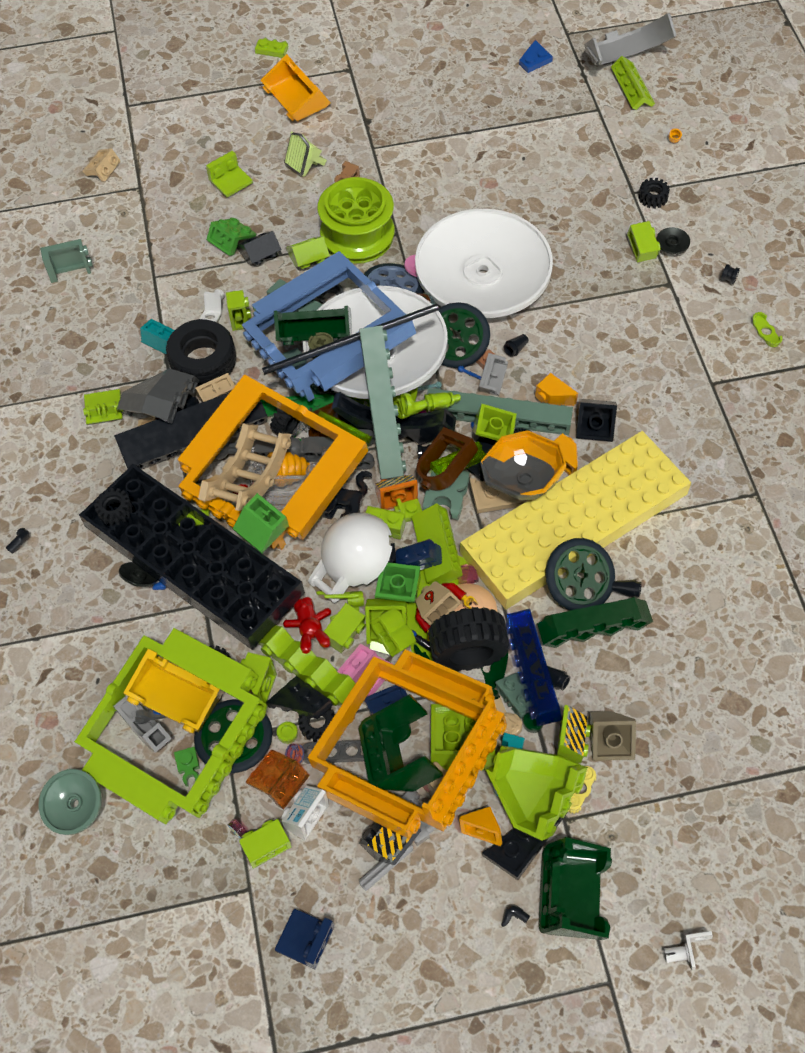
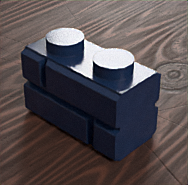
(420, 554)

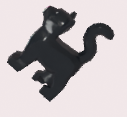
(348, 499)

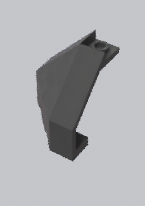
(159, 395)

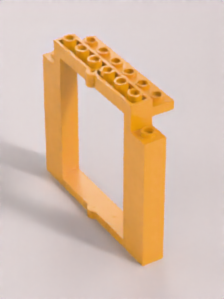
(315, 491)

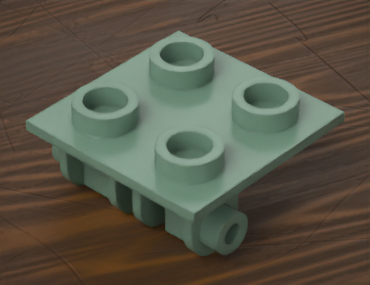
(512, 690)

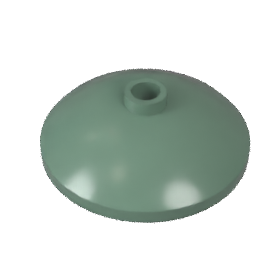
(58, 800)

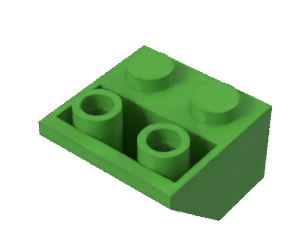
(260, 523)

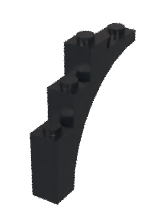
(419, 427)

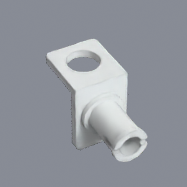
(213, 304)
(685, 952)

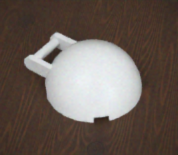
(352, 552)

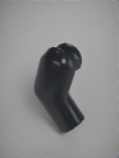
(22, 536)

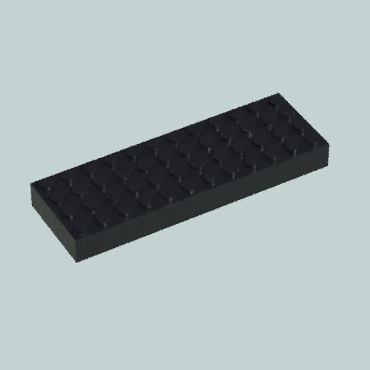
(197, 562)

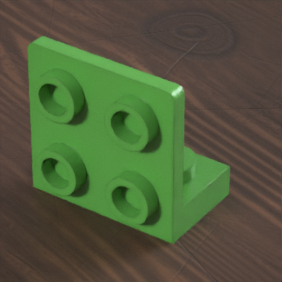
(227, 233)

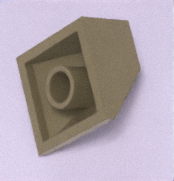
(612, 736)

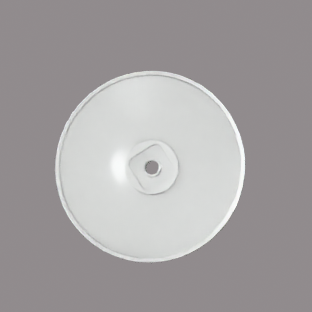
(486, 240)
(411, 360)

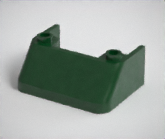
(304, 324)
(382, 756)

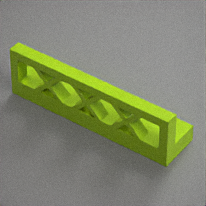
(631, 83)

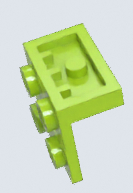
(227, 174)

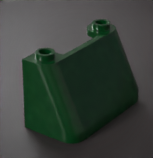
(572, 889)

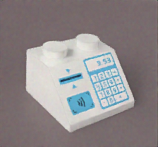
(305, 811)

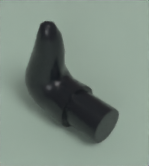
(517, 912)

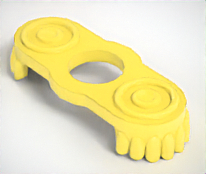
(578, 799)

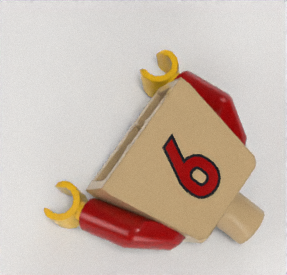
(437, 601)

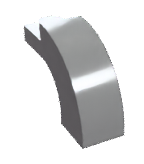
(150, 733)

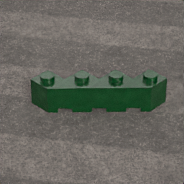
(594, 620)

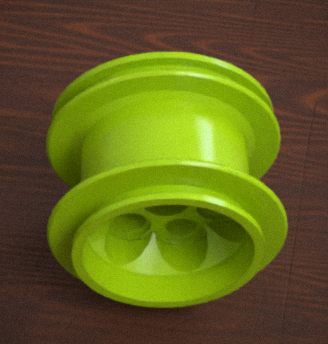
(357, 219)

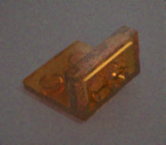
(278, 777)

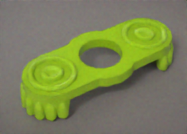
(760, 322)

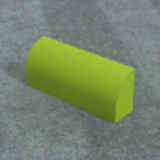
(435, 525)

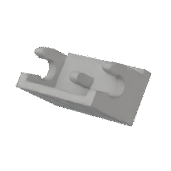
(493, 374)

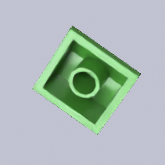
(398, 582)

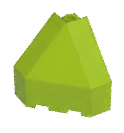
(535, 788)

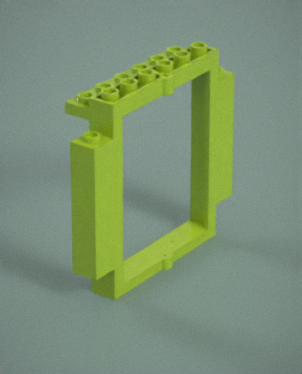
(136, 785)

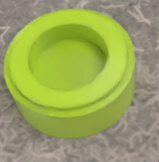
(287, 732)

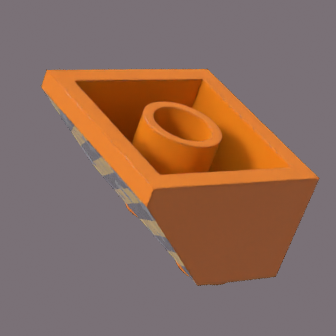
(401, 487)

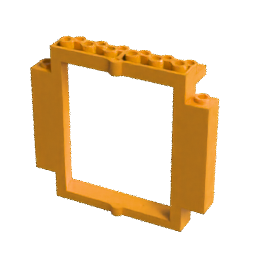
(437, 685)

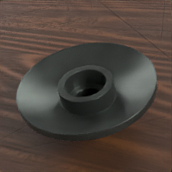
(673, 240)
(135, 575)

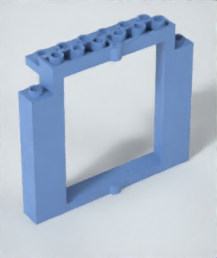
(335, 364)

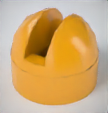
(673, 134)

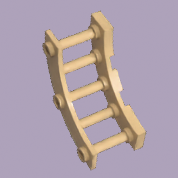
(219, 484)

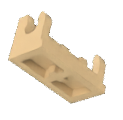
(215, 388)

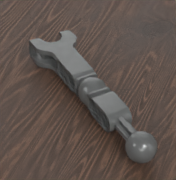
(308, 447)

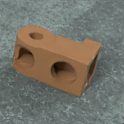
(349, 170)

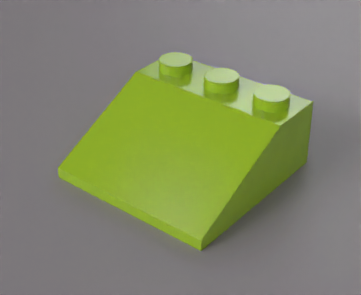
(449, 734)

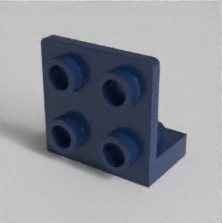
(305, 938)

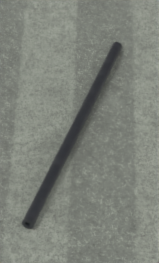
(347, 340)

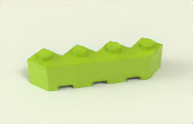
(308, 667)

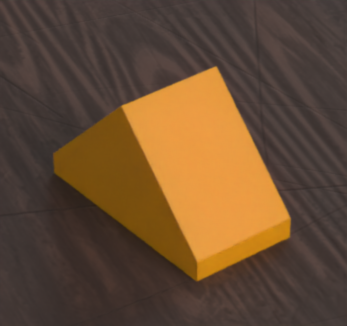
(482, 826)

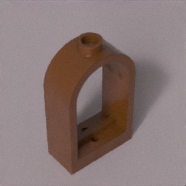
(450, 474)

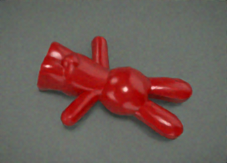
(309, 624)

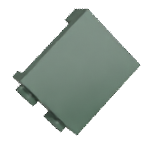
(65, 258)

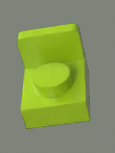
(409, 508)

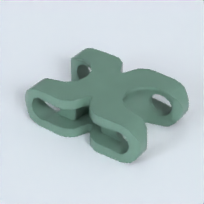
(450, 496)

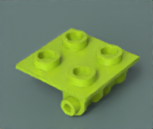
(102, 406)

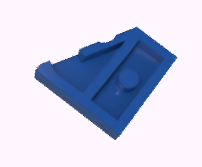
(535, 57)

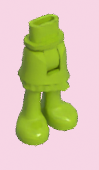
(431, 402)

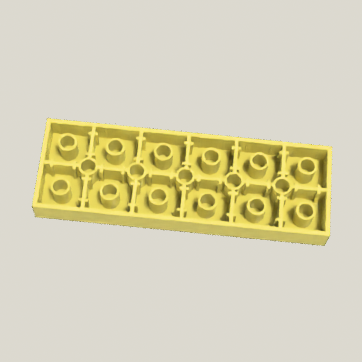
(592, 503)

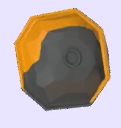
(523, 465)

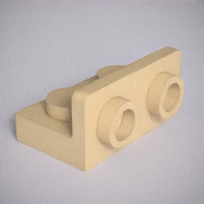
(102, 164)

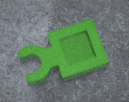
(186, 763)

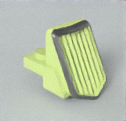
(302, 154)

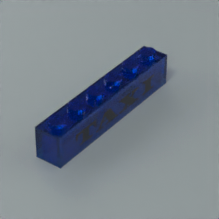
(533, 667)

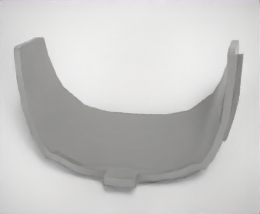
(631, 42)

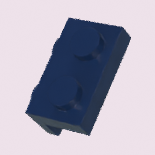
(384, 698)

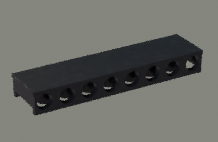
(163, 440)

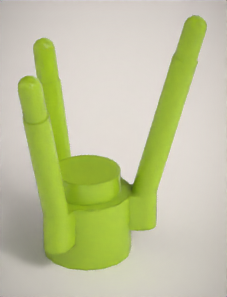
(353, 598)

